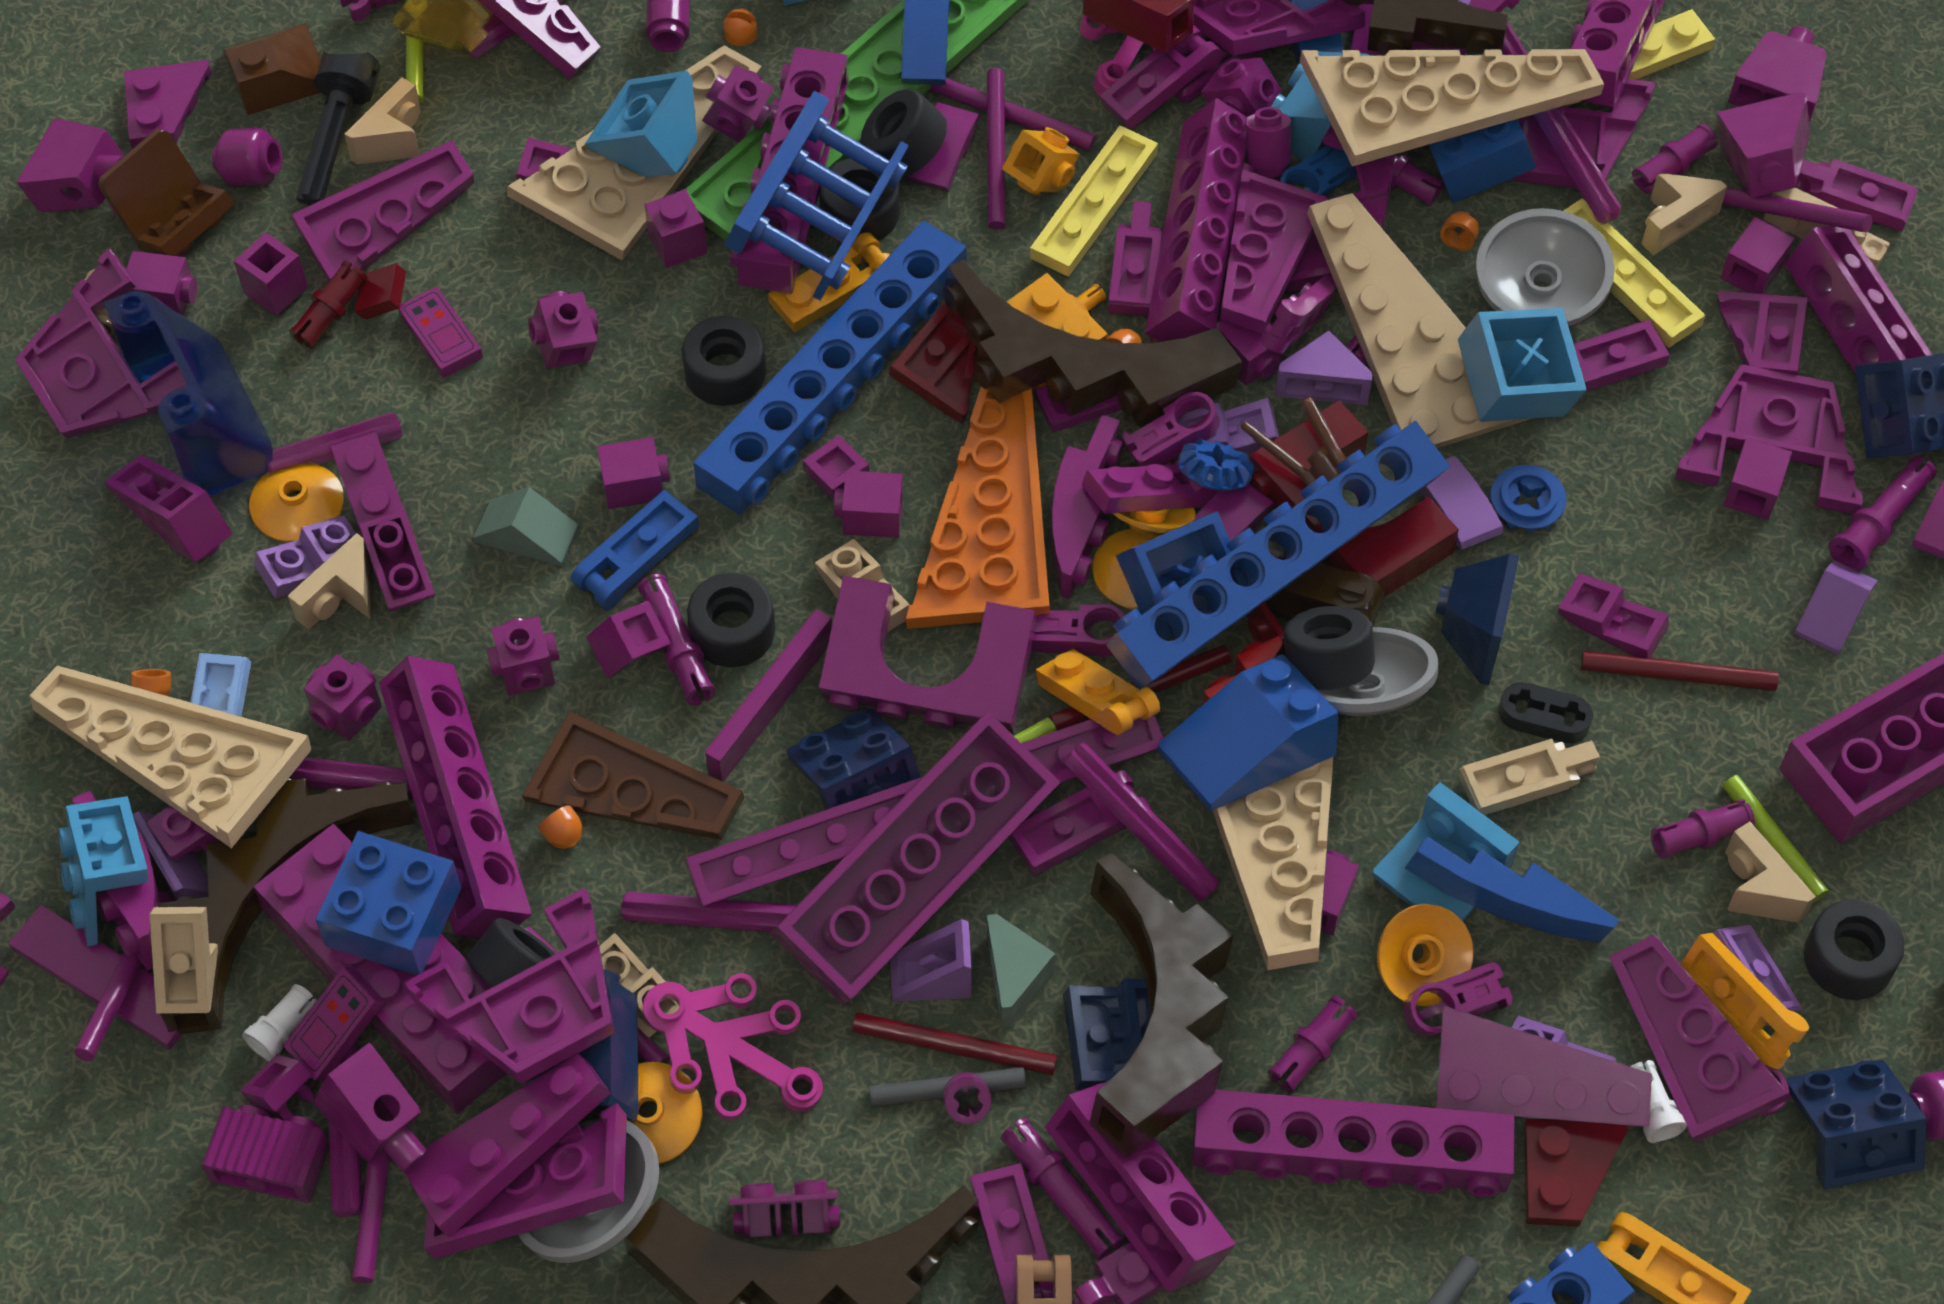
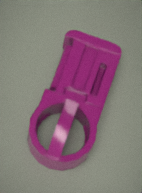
(1165, 438)
(1067, 630)
(1469, 992)

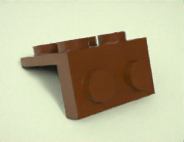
(162, 196)

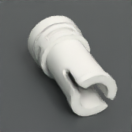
(272, 1031)
(1662, 1110)

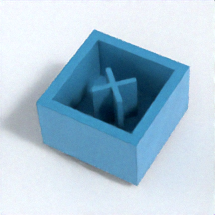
(1521, 364)

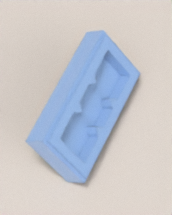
(221, 682)

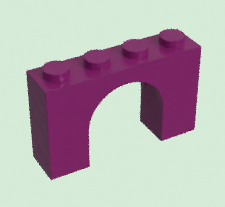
(858, 673)

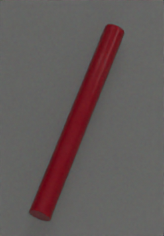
(1679, 670)
(1182, 672)
(954, 1043)

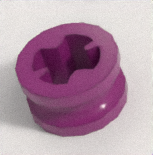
(982, 1093)

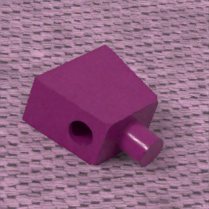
(1781, 68)
(68, 167)
(371, 1108)

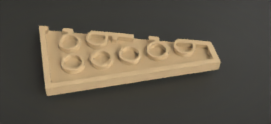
(1435, 95)
(606, 199)
(1399, 325)
(191, 756)
(1280, 860)

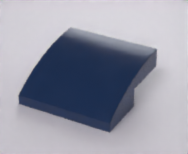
(1104, 1028)

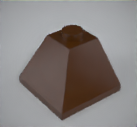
(274, 68)

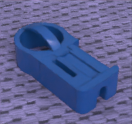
(1321, 171)

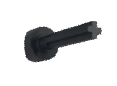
(345, 81)

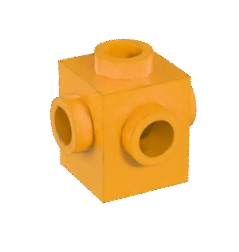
(1041, 161)

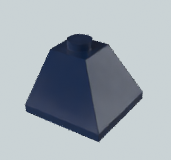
(1477, 611)

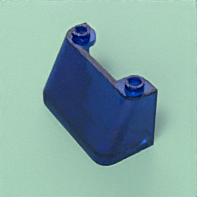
(211, 418)

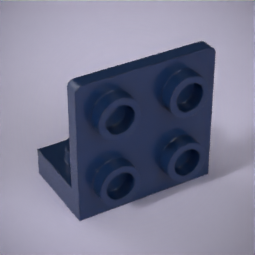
(1902, 405)
(854, 759)
(1861, 1123)

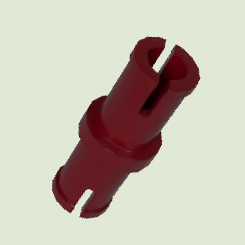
(328, 304)

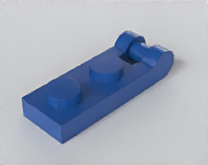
(635, 549)

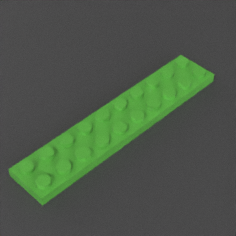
(872, 76)

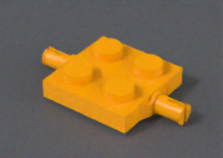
(1056, 308)

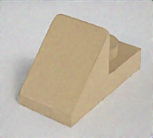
(385, 128)
(1681, 207)
(340, 577)
(1772, 885)
(182, 959)

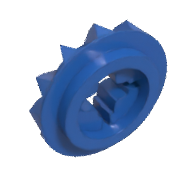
(1215, 465)
(1531, 482)

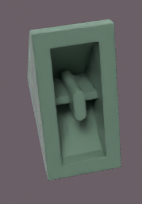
(527, 526)
(1018, 967)

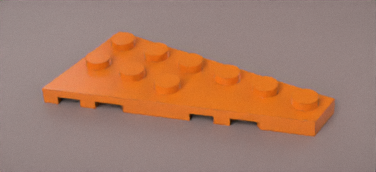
(989, 524)

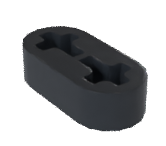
(1545, 712)

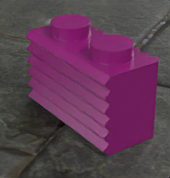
(266, 1153)

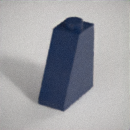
(617, 1055)

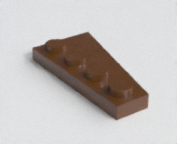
(629, 783)

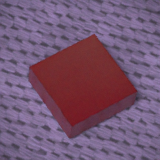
(380, 292)

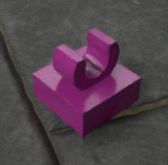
(276, 1084)

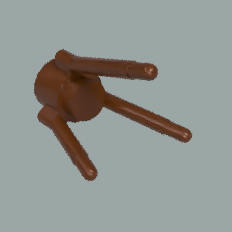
(1322, 461)

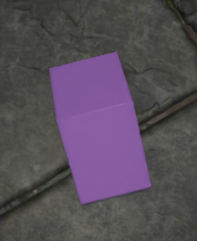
(1325, 373)
(1835, 606)
(934, 966)

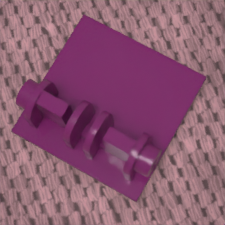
(757, 1198)

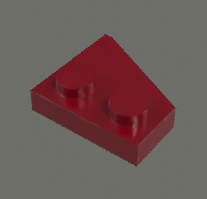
(939, 364)
(1566, 1167)

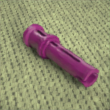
(1872, 525)

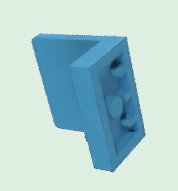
(1457, 828)
(101, 855)

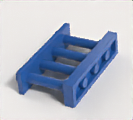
(775, 193)

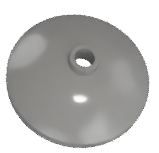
(1545, 249)
(1401, 675)
(601, 1230)

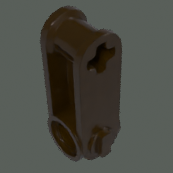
(1327, 587)

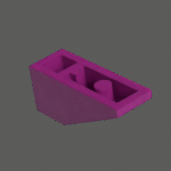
(171, 507)

